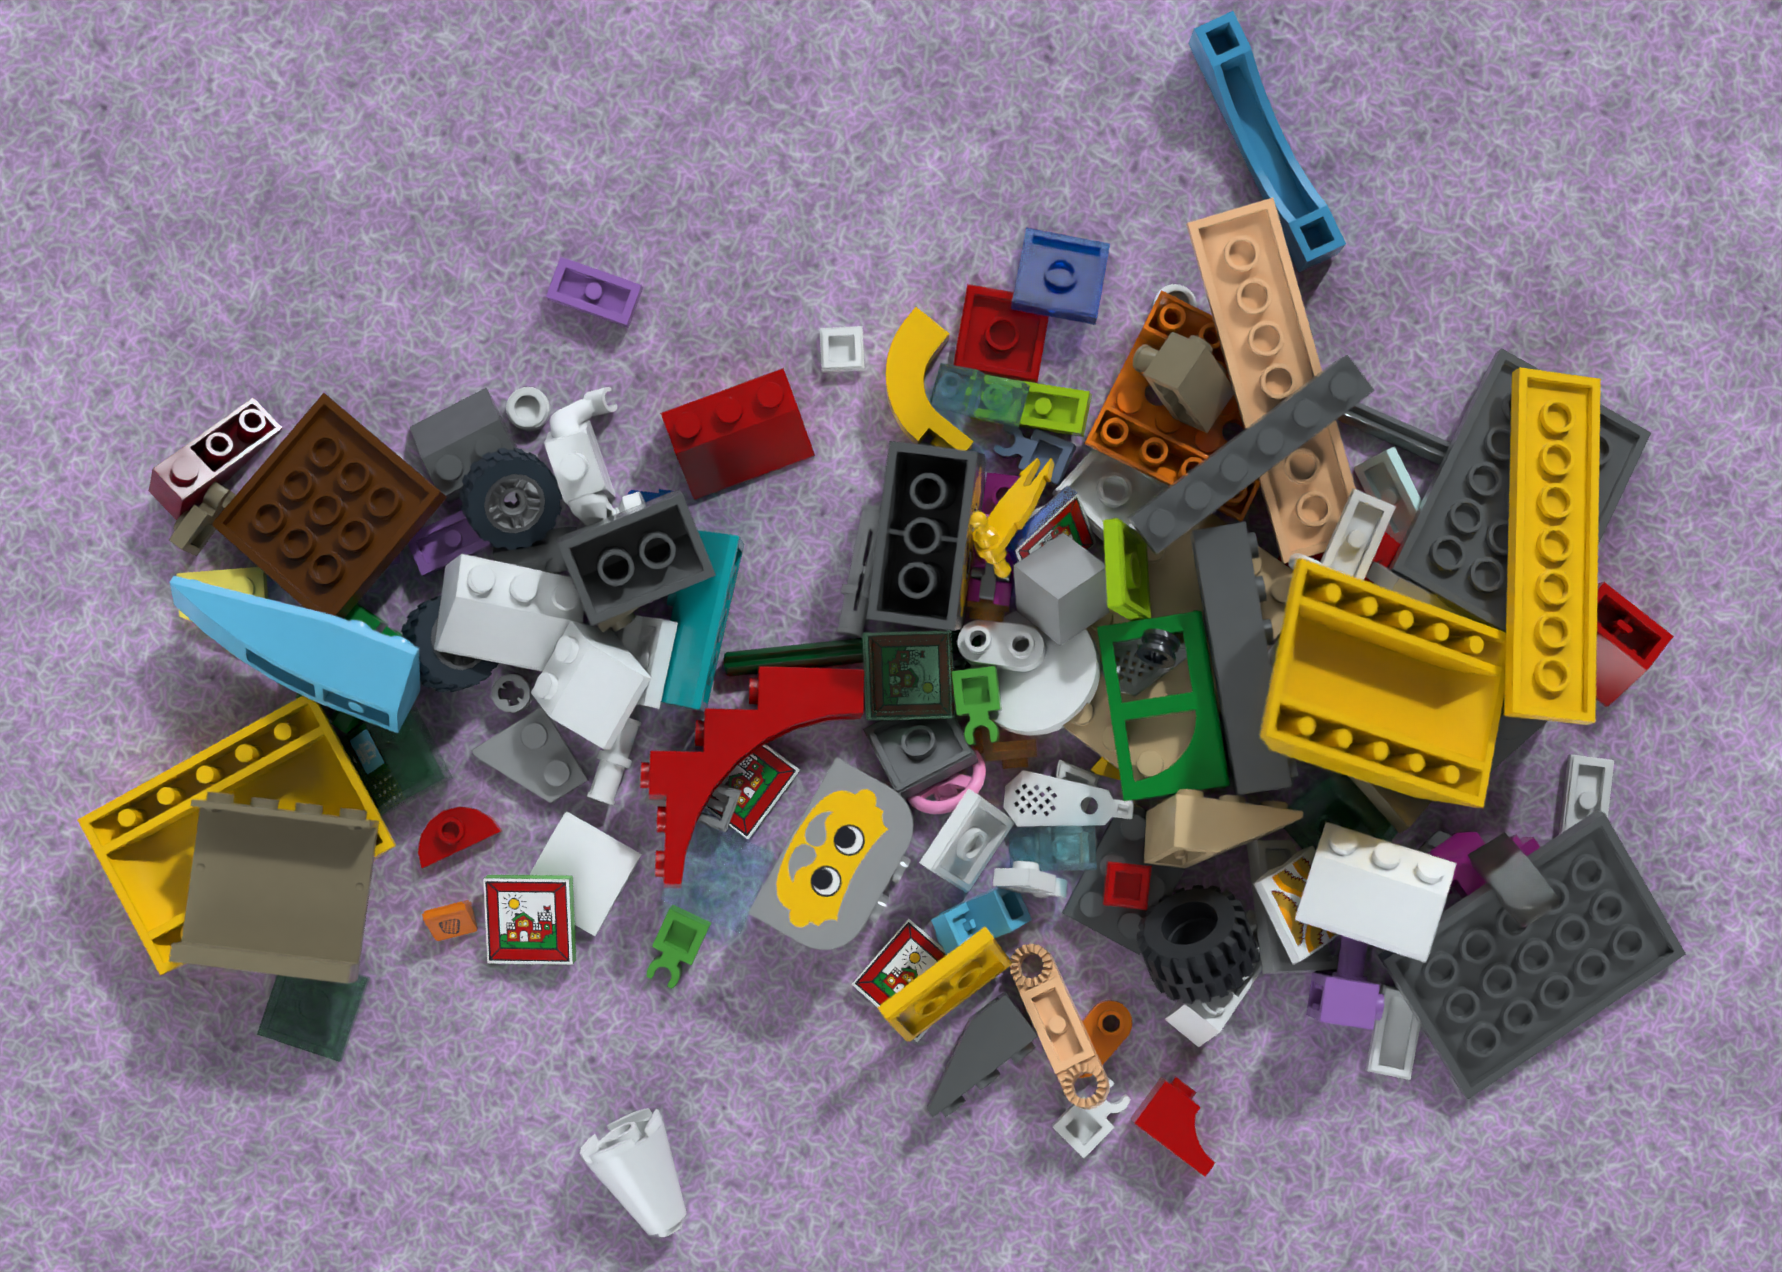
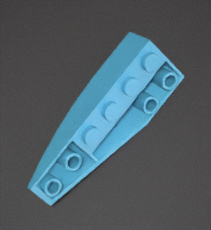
(309, 651)

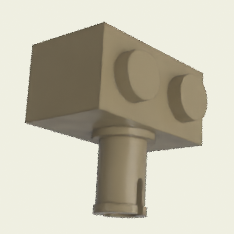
(1186, 379)

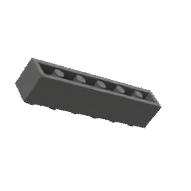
(1250, 454)
(1239, 653)

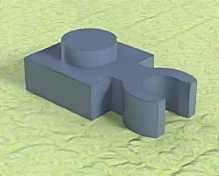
(1040, 446)

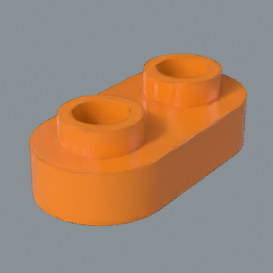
(1106, 1041)

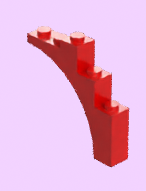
(785, 702)

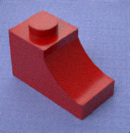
(1169, 1118)

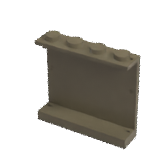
(278, 889)

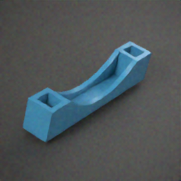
(1241, 97)

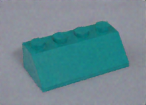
(701, 621)

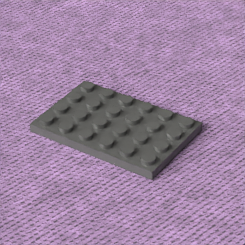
(1461, 526)
(1510, 991)

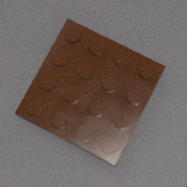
(328, 510)

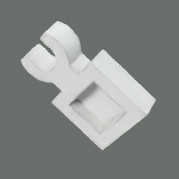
(1027, 878)
(1088, 1127)

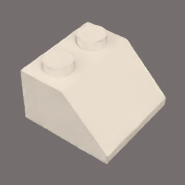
(591, 683)

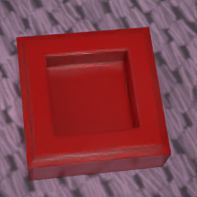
(1126, 885)

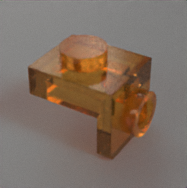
(1012, 753)

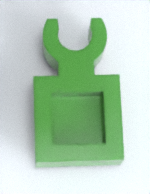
(977, 695)
(679, 941)

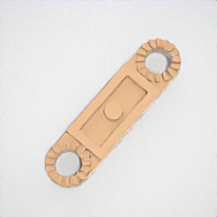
(1059, 1026)

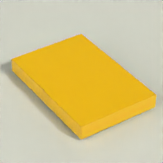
(945, 985)

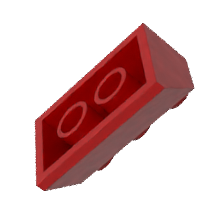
(738, 434)

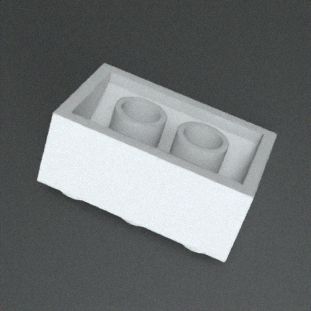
(504, 612)
(1376, 892)

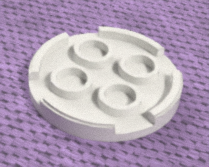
(1054, 691)

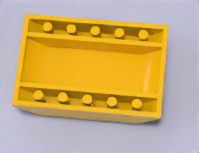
(1385, 688)
(151, 831)

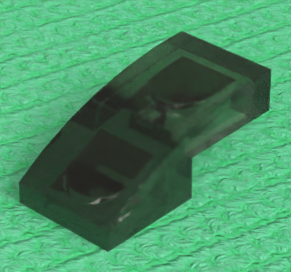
(1514, 879)

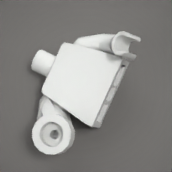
(579, 461)

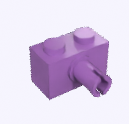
(1346, 994)

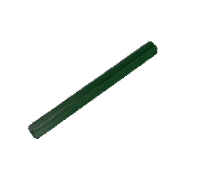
(807, 655)

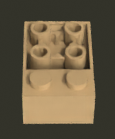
(1198, 828)

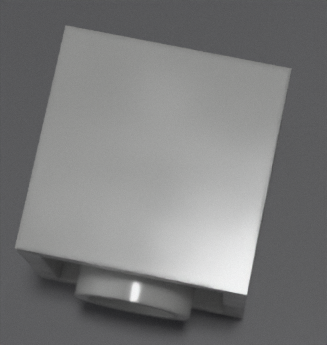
(1061, 588)

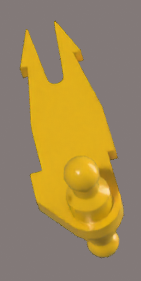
(1009, 515)

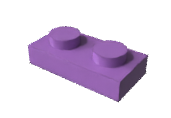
(594, 292)
(443, 542)

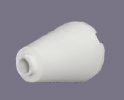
(639, 1170)

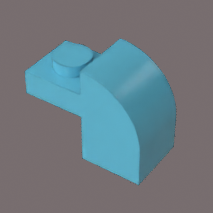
(996, 909)

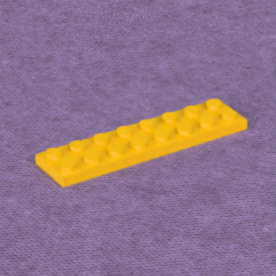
(1553, 547)

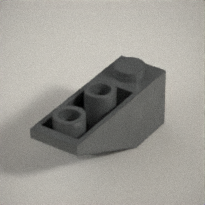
(985, 1044)

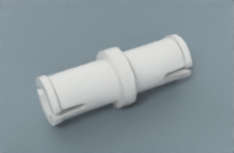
(613, 764)

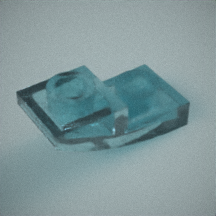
(979, 395)
(1054, 847)

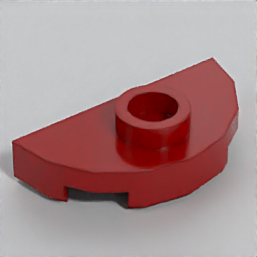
(453, 832)

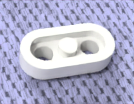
(1000, 645)

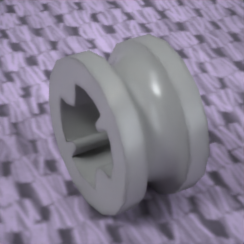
(504, 704)

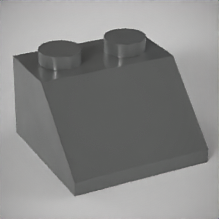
(458, 438)

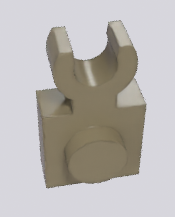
(194, 526)

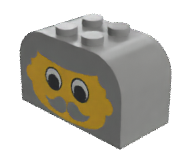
(838, 861)

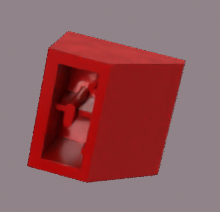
(1625, 644)

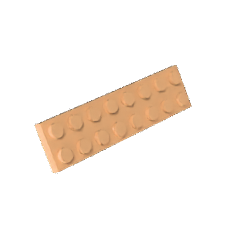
(1268, 359)

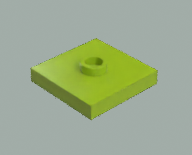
(1126, 571)

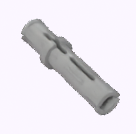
(852, 621)

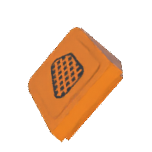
(450, 920)

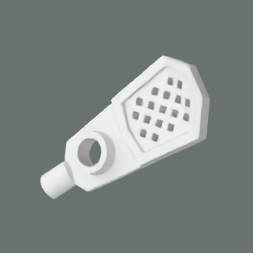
(1067, 803)

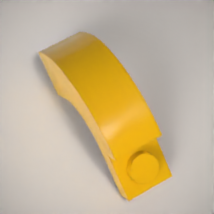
(908, 359)

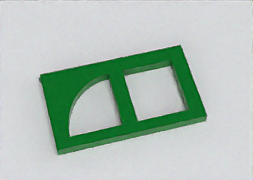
(1204, 760)

